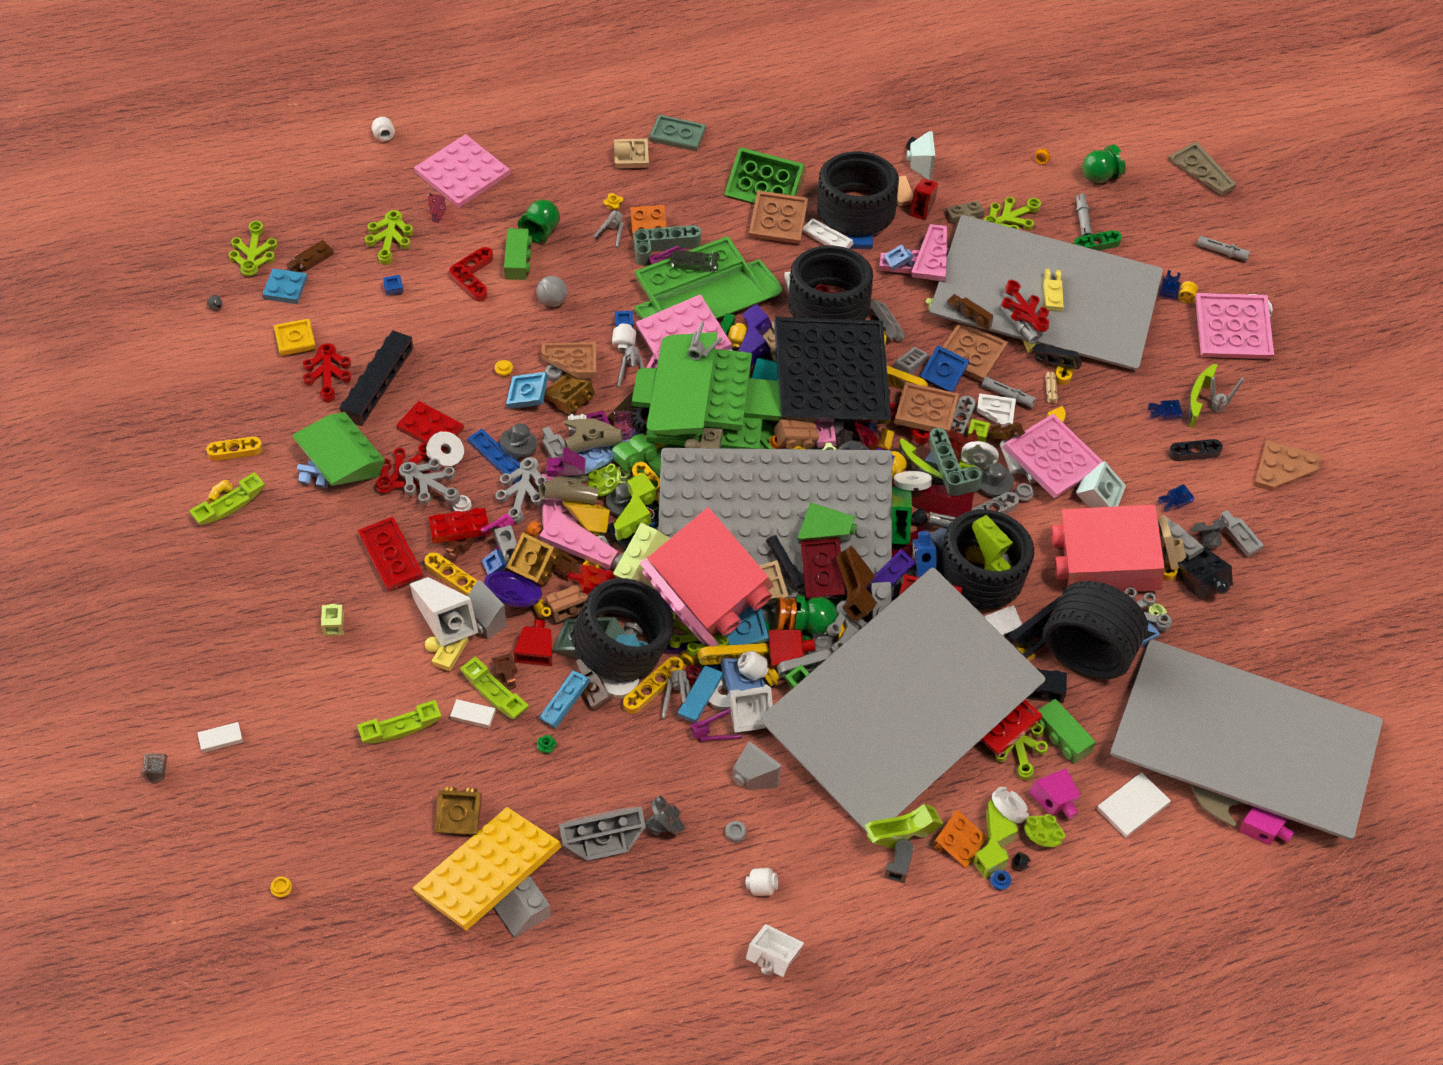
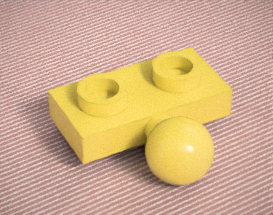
(447, 654)

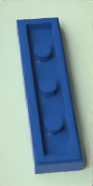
(494, 453)

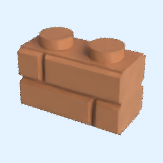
(796, 433)
(566, 603)

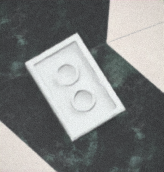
(1133, 805)

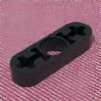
(1188, 454)

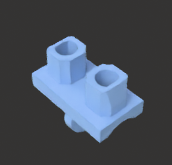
(307, 472)

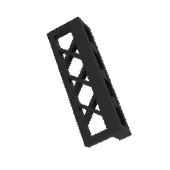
(1030, 628)

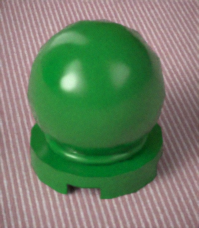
(1103, 164)
(540, 219)
(814, 615)

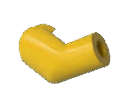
(217, 489)
(541, 609)

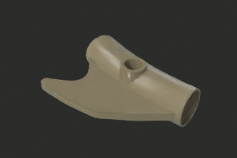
(592, 435)
(569, 489)
(1216, 804)

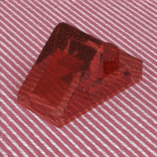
(958, 440)

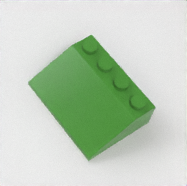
(765, 173)
(340, 450)

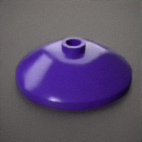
(513, 589)

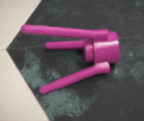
(503, 521)

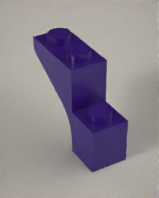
(754, 342)

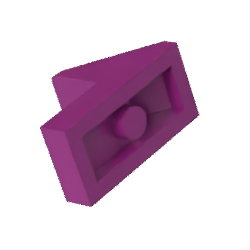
(569, 464)

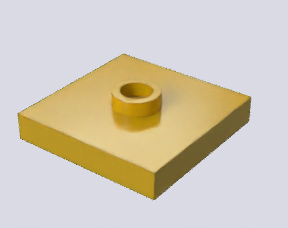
(294, 337)

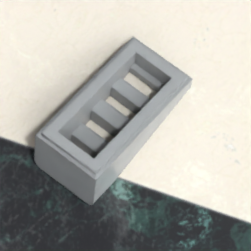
(910, 363)

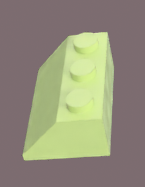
(641, 546)

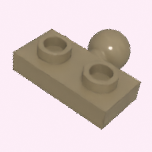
(970, 209)
(710, 439)

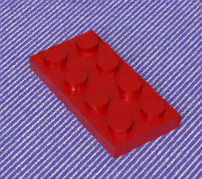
(390, 553)

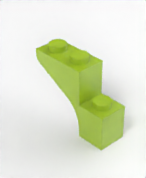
(635, 513)
(992, 543)
(916, 823)
(1000, 833)

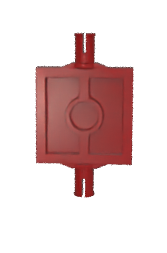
(590, 577)

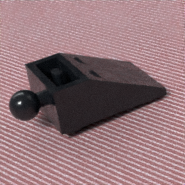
(1206, 574)

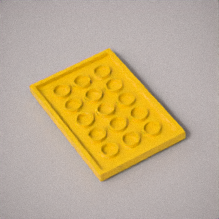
(486, 868)

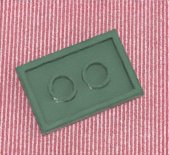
(677, 133)

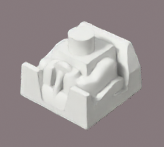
(748, 707)
(773, 950)

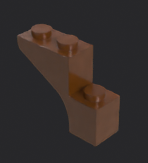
(856, 579)

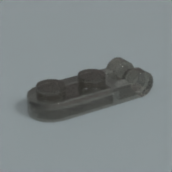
(695, 261)

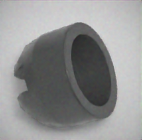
(214, 302)

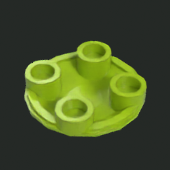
(605, 479)
(1044, 830)

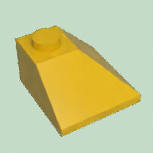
(589, 516)

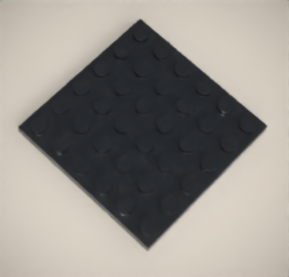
(832, 370)

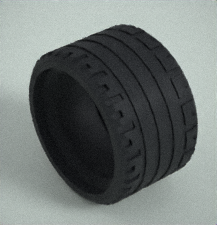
(862, 173)
(830, 267)
(980, 586)
(639, 604)
(1095, 630)

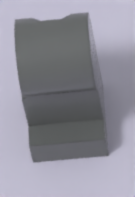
(902, 853)

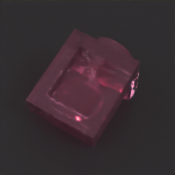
(437, 206)
(624, 420)

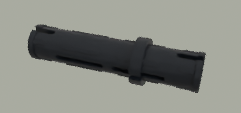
(789, 570)

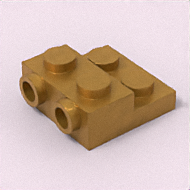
(569, 393)
(534, 559)
(458, 811)

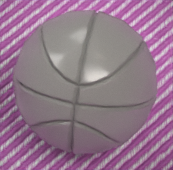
(552, 291)

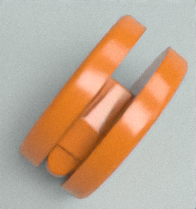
(785, 613)

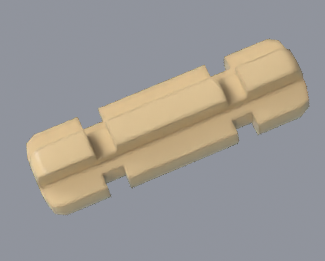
(1051, 387)

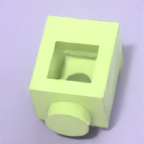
(332, 620)

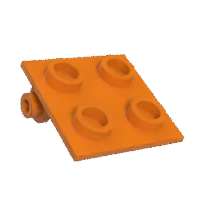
(647, 217)
(960, 839)

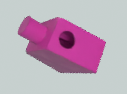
(1057, 793)
(1265, 826)

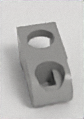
(505, 541)

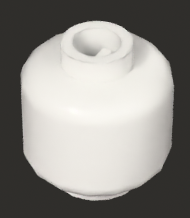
(383, 129)
(623, 337)
(753, 665)
(762, 881)

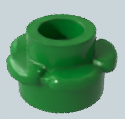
(546, 749)

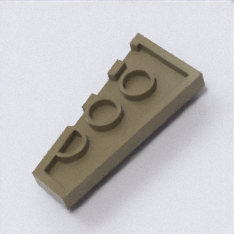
(1202, 166)

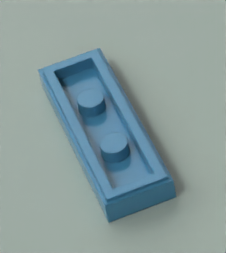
(700, 694)
(564, 699)

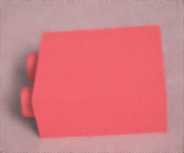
(1110, 547)
(712, 573)

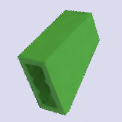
(826, 524)

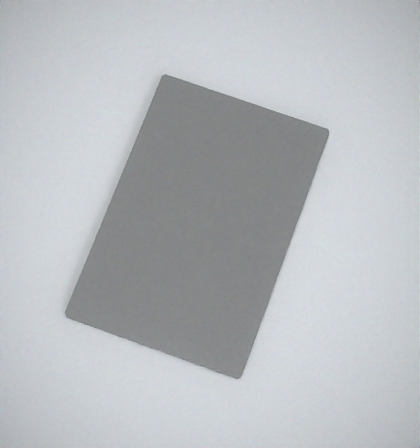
(1104, 295)
(770, 492)
(902, 700)
(1249, 739)

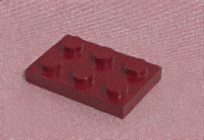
(821, 568)

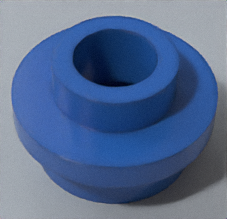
(1000, 885)

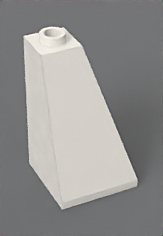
(445, 610)

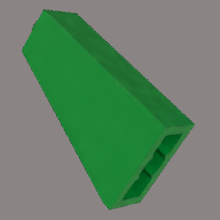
(901, 516)

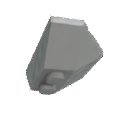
(603, 832)

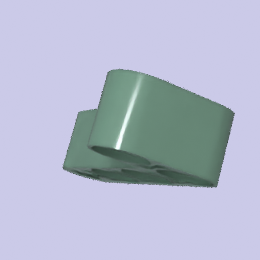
(663, 239)
(966, 479)

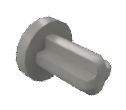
(632, 629)

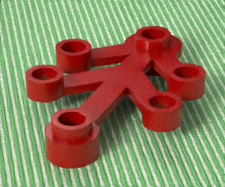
(1040, 322)
(326, 353)
(391, 481)

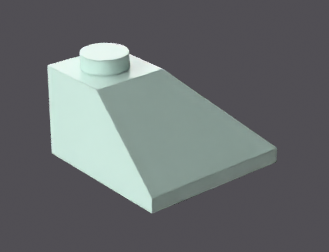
(922, 155)
(1101, 487)

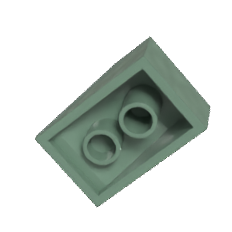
(564, 642)

